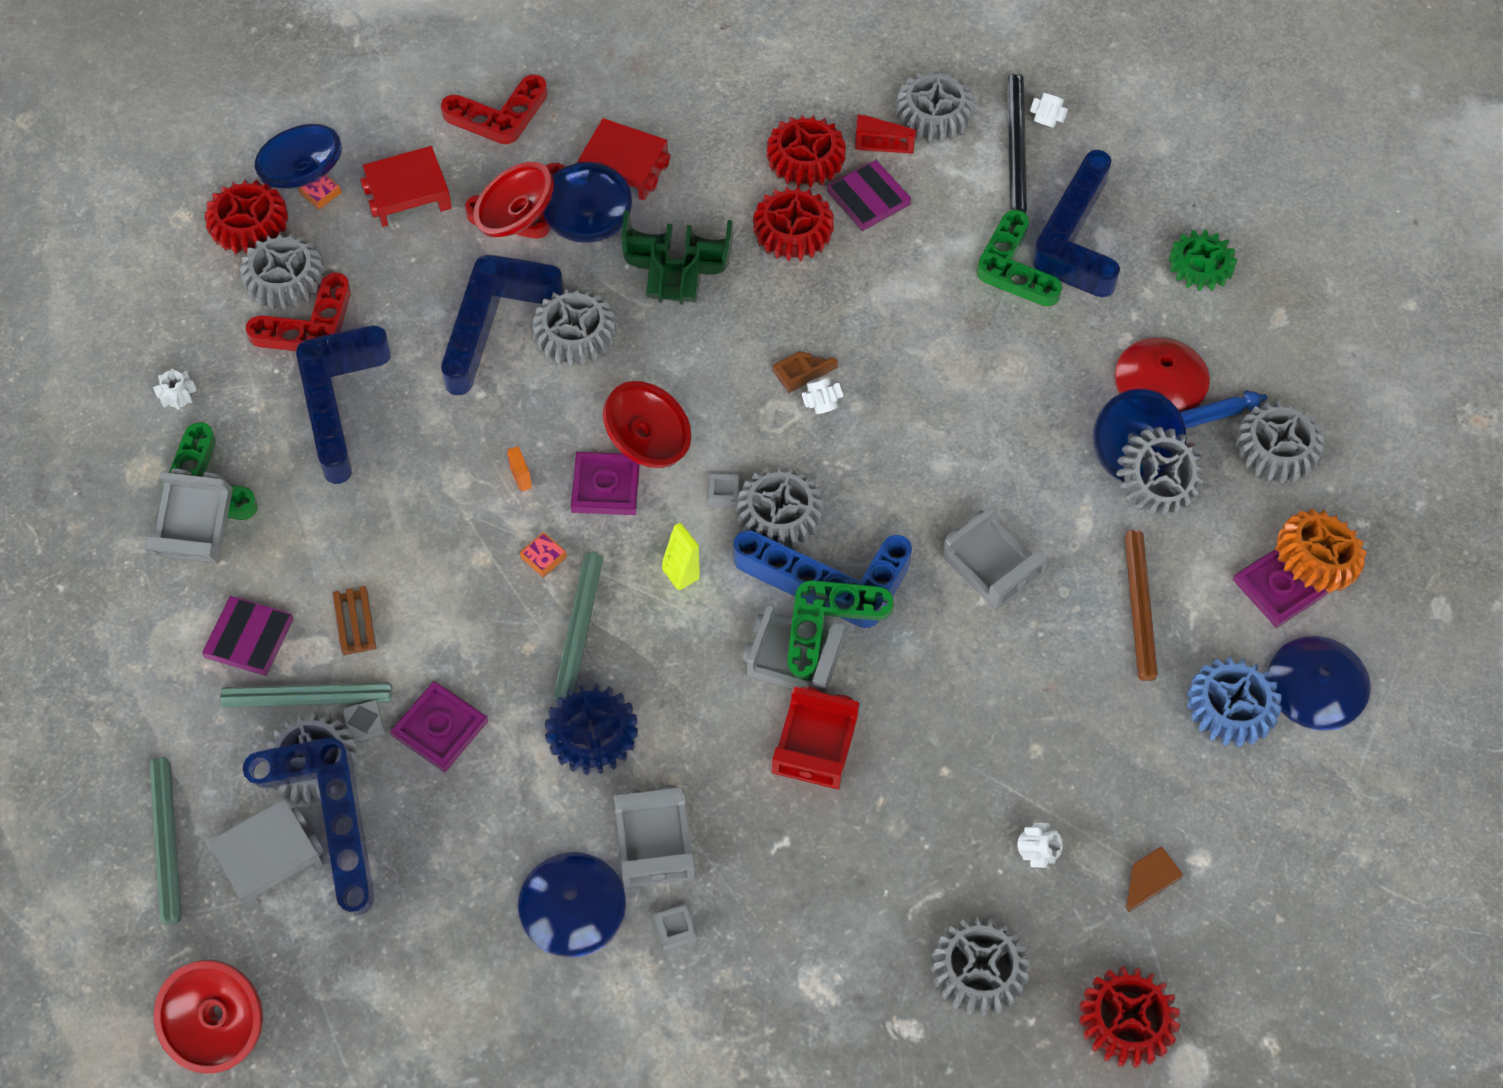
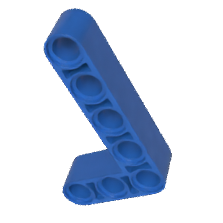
(798, 566)

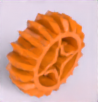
(1318, 555)

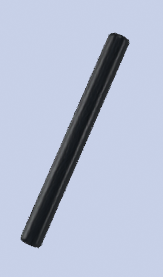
(1017, 144)

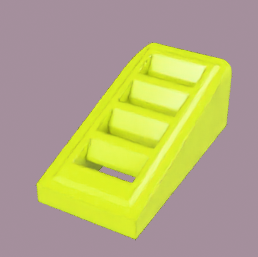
(681, 558)

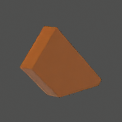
(802, 368)
(1150, 877)

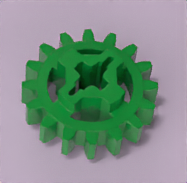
(1202, 260)

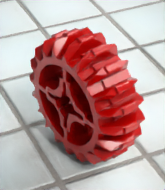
(799, 149)
(245, 215)
(776, 216)
(1138, 1028)

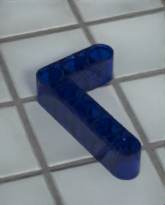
(1055, 247)
(490, 280)
(332, 357)
(333, 810)

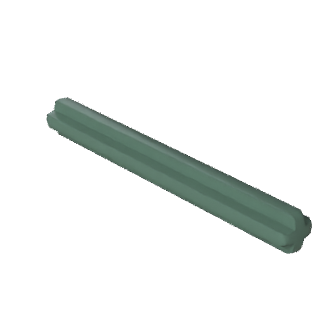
(578, 625)
(305, 694)
(165, 841)

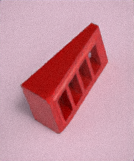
(875, 135)

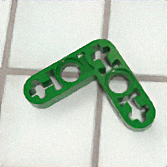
(1004, 261)
(187, 451)
(817, 612)

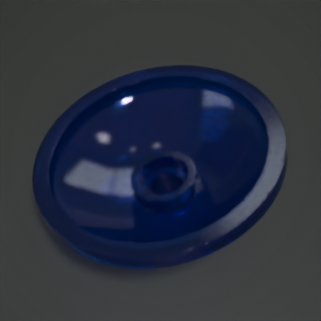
(298, 156)
(588, 189)
(1133, 413)
(1316, 698)
(577, 924)

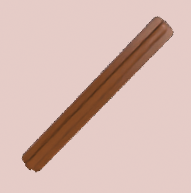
(1141, 606)

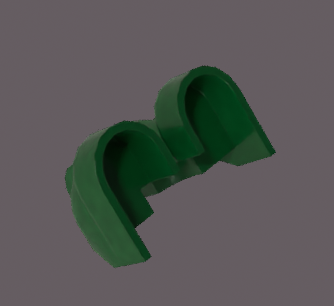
(671, 277)

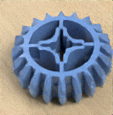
(1254, 717)

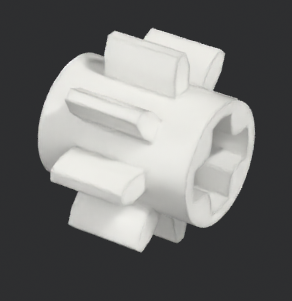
(1048, 110)
(175, 389)
(822, 394)
(1040, 845)

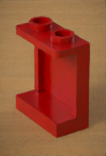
(630, 152)
(404, 183)
(816, 737)

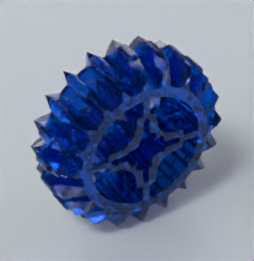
(617, 720)

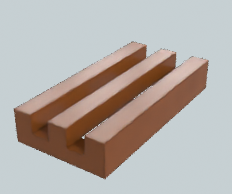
(350, 597)

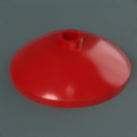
(514, 199)
(1182, 382)
(647, 424)
(188, 1022)

